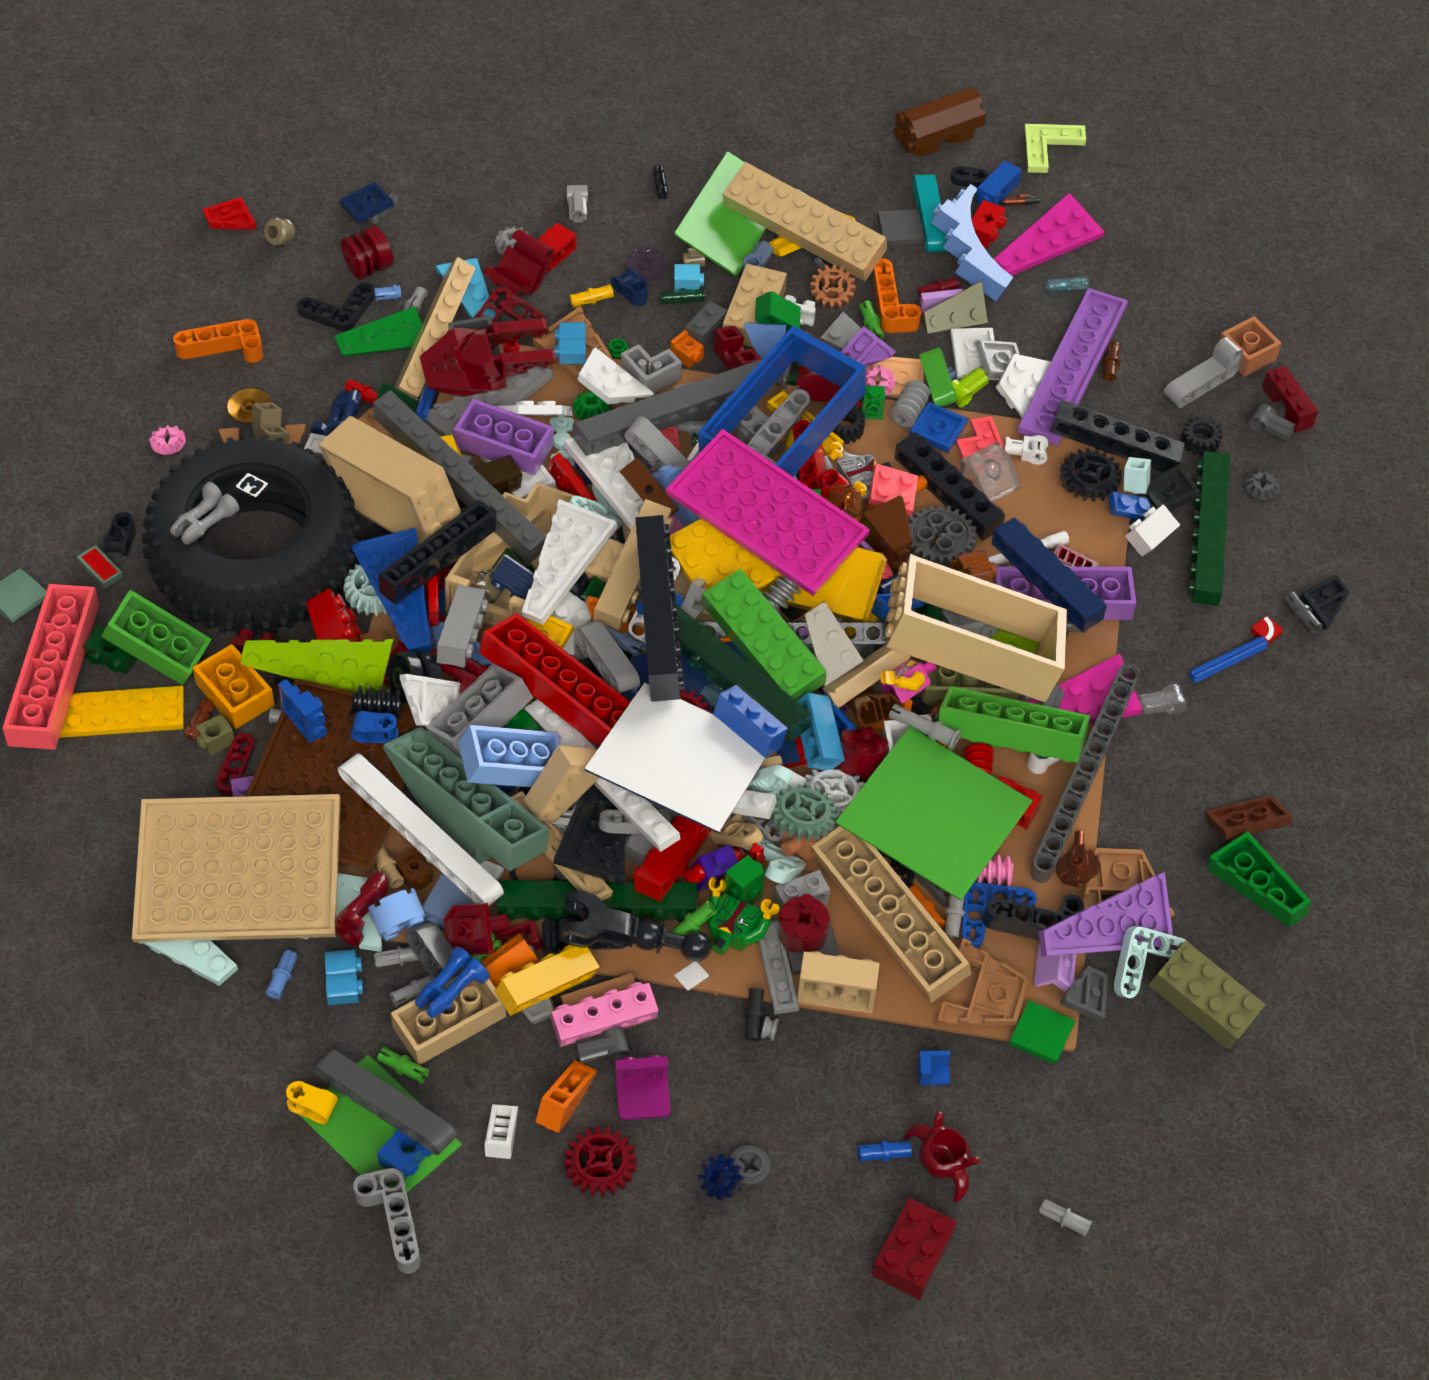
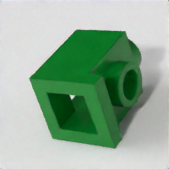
(873, 402)

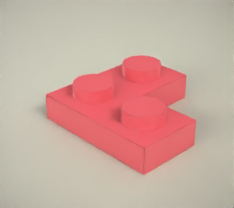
(984, 435)

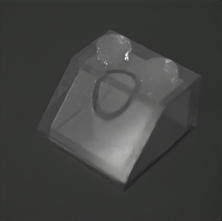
(991, 471)

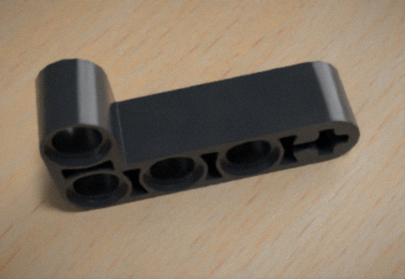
(1003, 915)

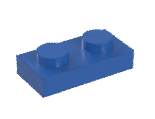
(1128, 505)

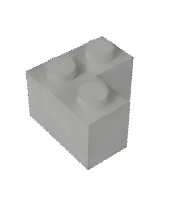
(652, 372)

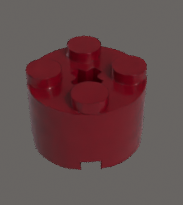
(862, 751)
(803, 924)

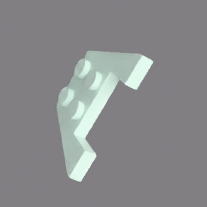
(347, 891)

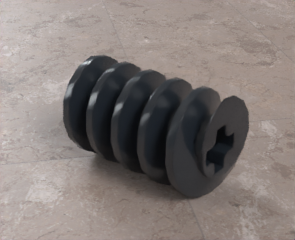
(377, 701)

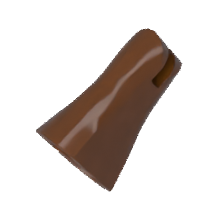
(872, 706)

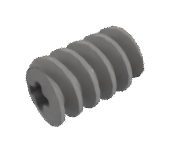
(910, 404)
(781, 593)

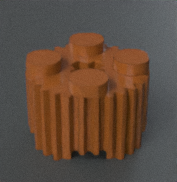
(976, 565)

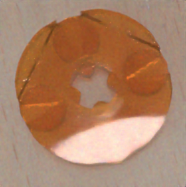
(851, 498)

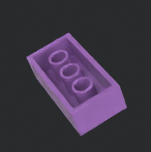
(500, 433)

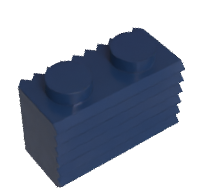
(512, 576)

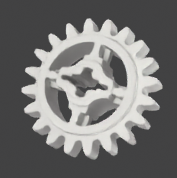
(836, 785)

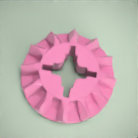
(887, 378)
(175, 443)

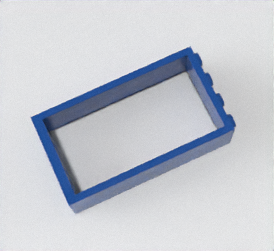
(813, 355)

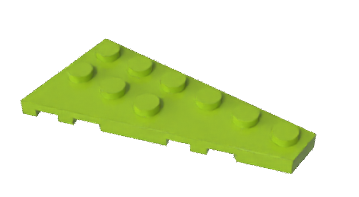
(324, 662)

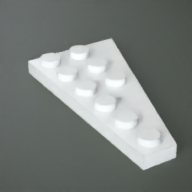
(566, 553)

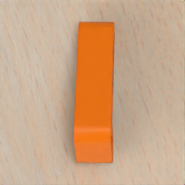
(892, 315)
(219, 339)

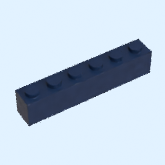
(1049, 574)

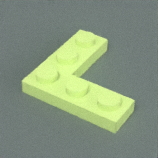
(1039, 135)

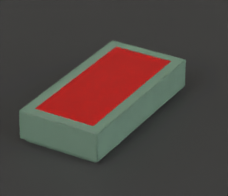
(100, 566)

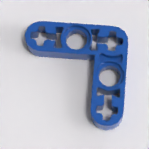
(986, 893)

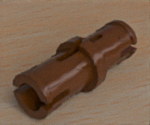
(1112, 361)

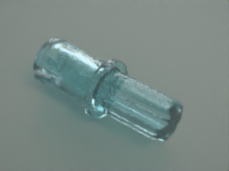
(1067, 284)

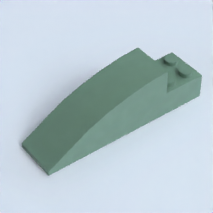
(472, 814)

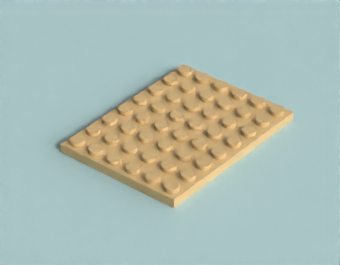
(237, 868)

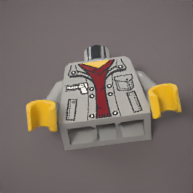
(855, 468)

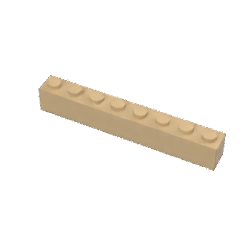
(435, 324)

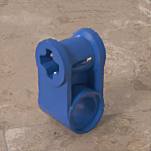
(372, 727)

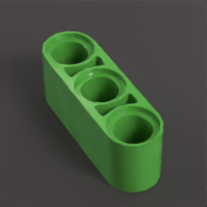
(938, 377)

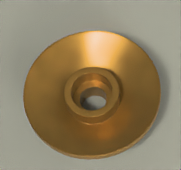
(241, 404)

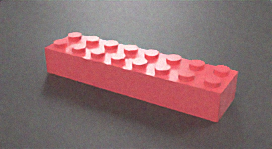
(51, 667)

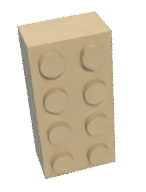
(753, 283)
(470, 1013)

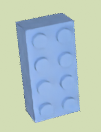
(505, 754)

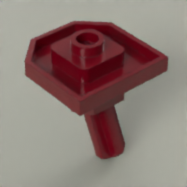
(471, 927)

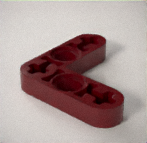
(507, 306)
(235, 755)

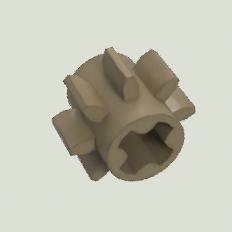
(693, 257)

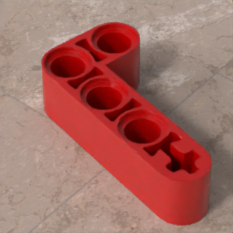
(814, 472)

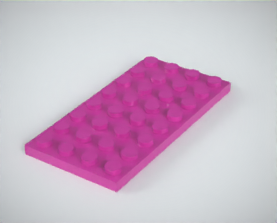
(767, 512)

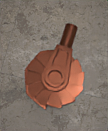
(1078, 864)

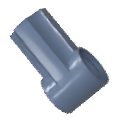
(760, 255)

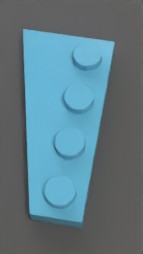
(476, 292)

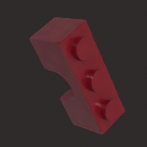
(730, 349)
(1299, 409)

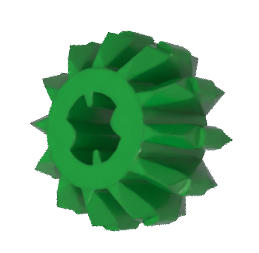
(589, 405)

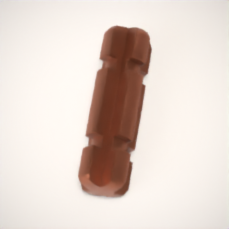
(199, 717)

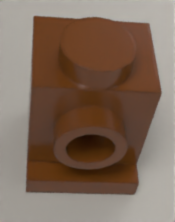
(413, 870)

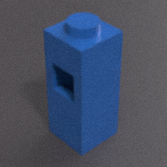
(999, 184)

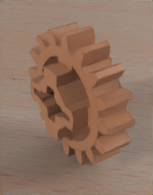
(832, 296)

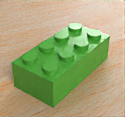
(156, 637)

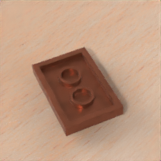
(1249, 816)

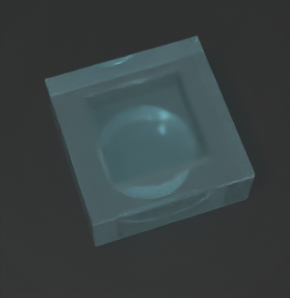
(712, 693)

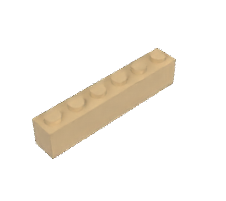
(624, 580)

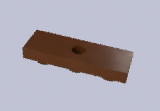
(642, 480)

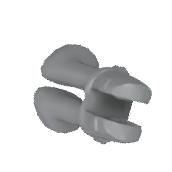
(188, 523)

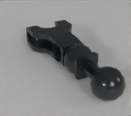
(625, 929)

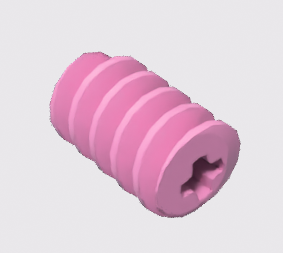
(998, 870)

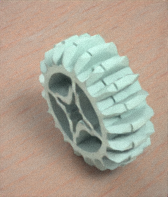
(365, 598)

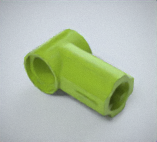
(969, 386)

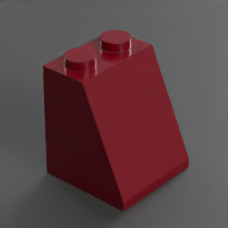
(817, 386)

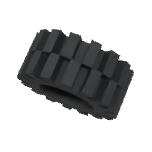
(1205, 427)
(853, 431)

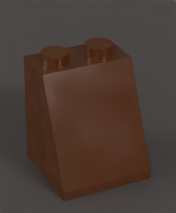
(889, 531)

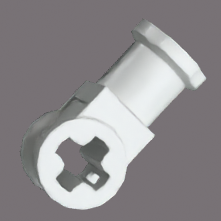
(1028, 448)

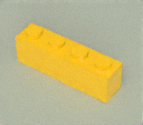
(546, 978)

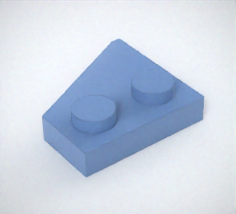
(764, 336)

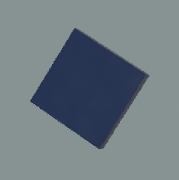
(366, 202)

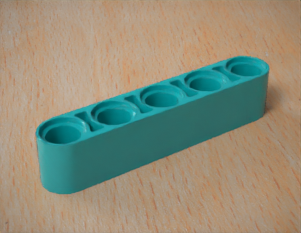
(927, 200)

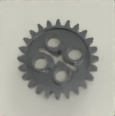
(930, 525)

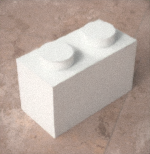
(1152, 530)

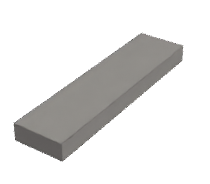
(778, 972)

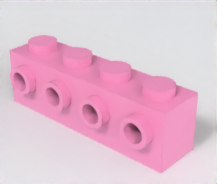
(599, 1014)

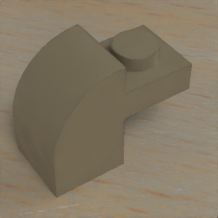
(267, 421)

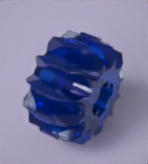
(712, 1173)

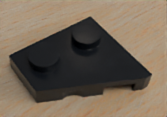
(1326, 599)

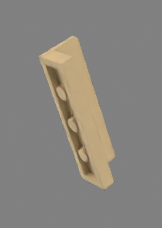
(864, 675)

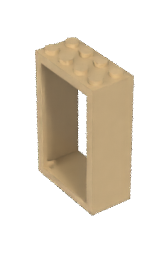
(390, 480)

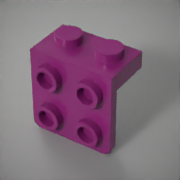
(642, 1087)

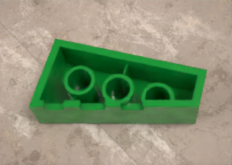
(1260, 879)

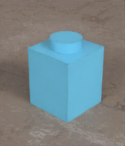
(688, 276)

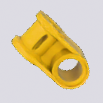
(311, 1102)

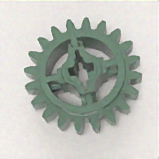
(802, 816)

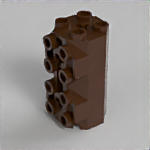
(944, 118)

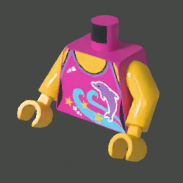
(907, 679)

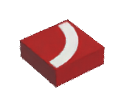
(1267, 628)

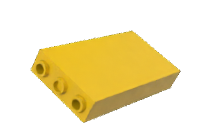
(849, 590)

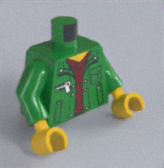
(736, 921)

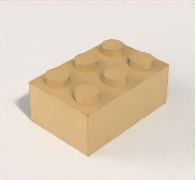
(838, 982)

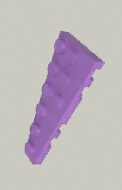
(1105, 923)

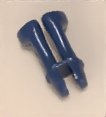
(343, 406)

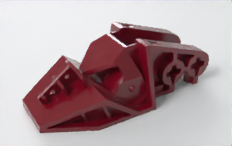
(464, 362)

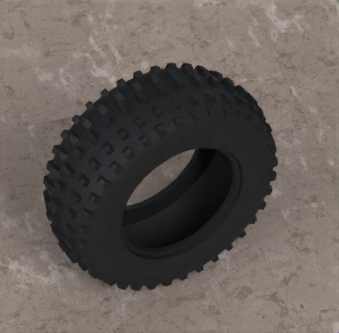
(261, 590)

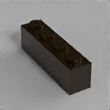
(501, 474)

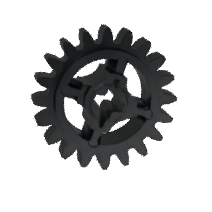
(1090, 475)

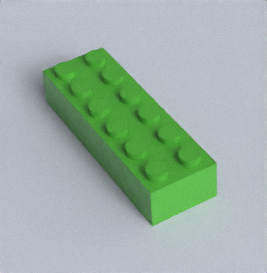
(763, 635)
(1015, 724)

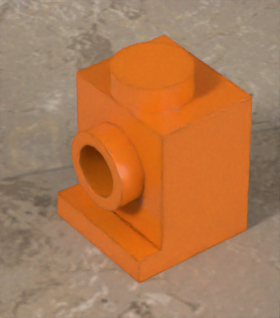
(687, 349)

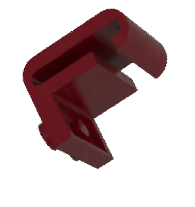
(522, 265)

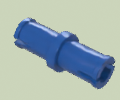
(884, 1151)

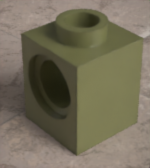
(219, 729)

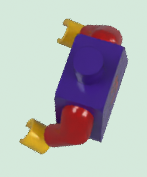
(713, 865)

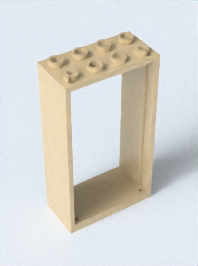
(965, 650)

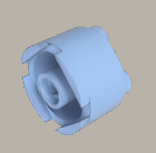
(397, 913)

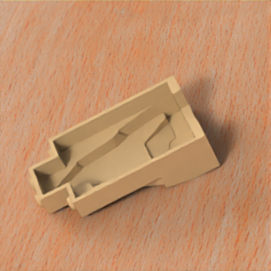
(539, 510)

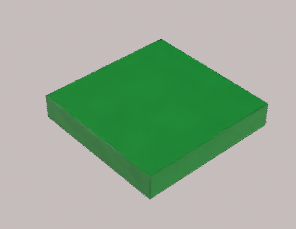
(1042, 1032)

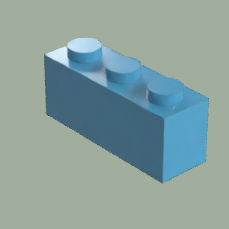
(821, 739)

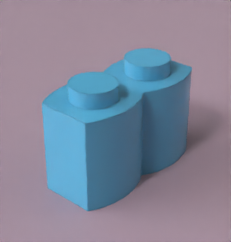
(571, 342)
(342, 977)

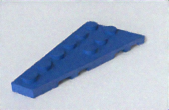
(411, 613)

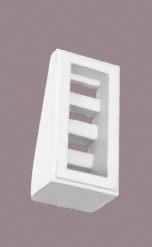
(500, 1146)

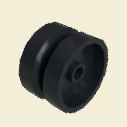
(417, 663)

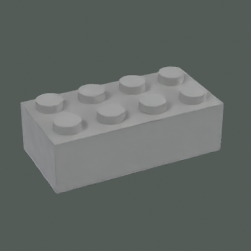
(486, 702)

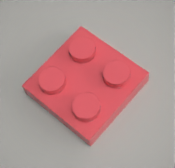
(891, 483)

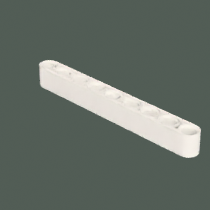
(420, 830)

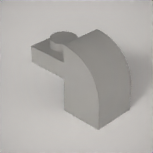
(694, 597)

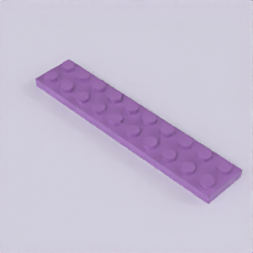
(1074, 361)

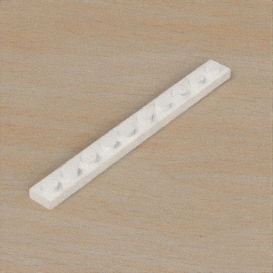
(634, 807)

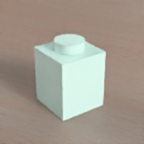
(1137, 475)

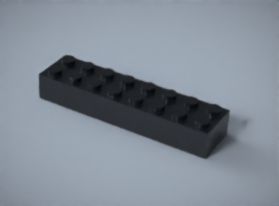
(659, 608)

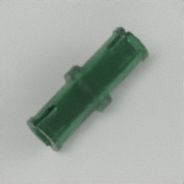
(682, 296)

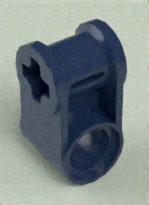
(631, 287)

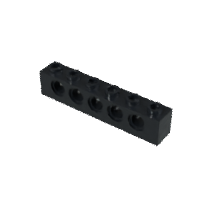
(1115, 436)
(949, 484)
(437, 552)

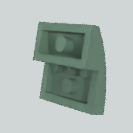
(19, 595)

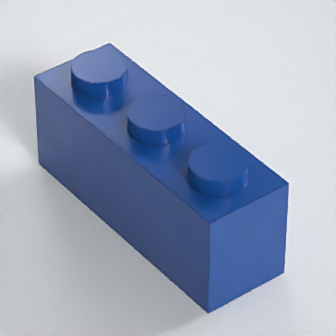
(750, 721)

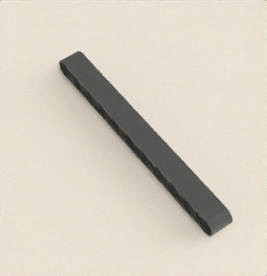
(1081, 779)

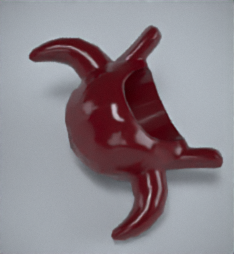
(944, 1153)

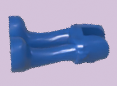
(443, 999)

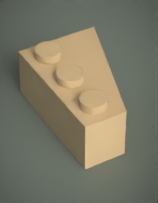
(560, 783)

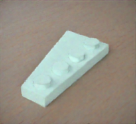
(200, 956)

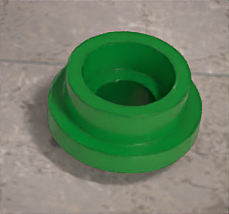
(616, 344)

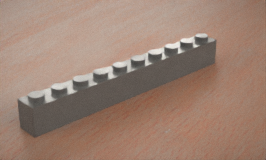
(661, 410)
(463, 479)

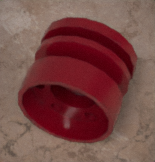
(367, 252)

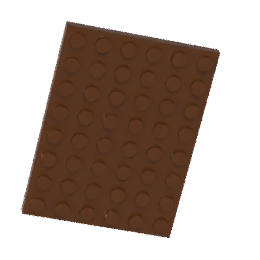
(311, 768)

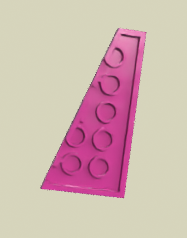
(1054, 234)
(1089, 690)

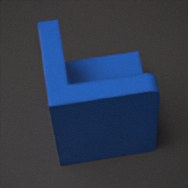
(933, 1067)

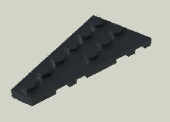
(587, 846)

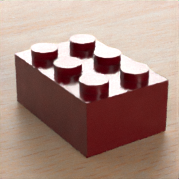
(914, 1248)

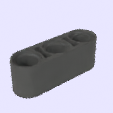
(430, 947)

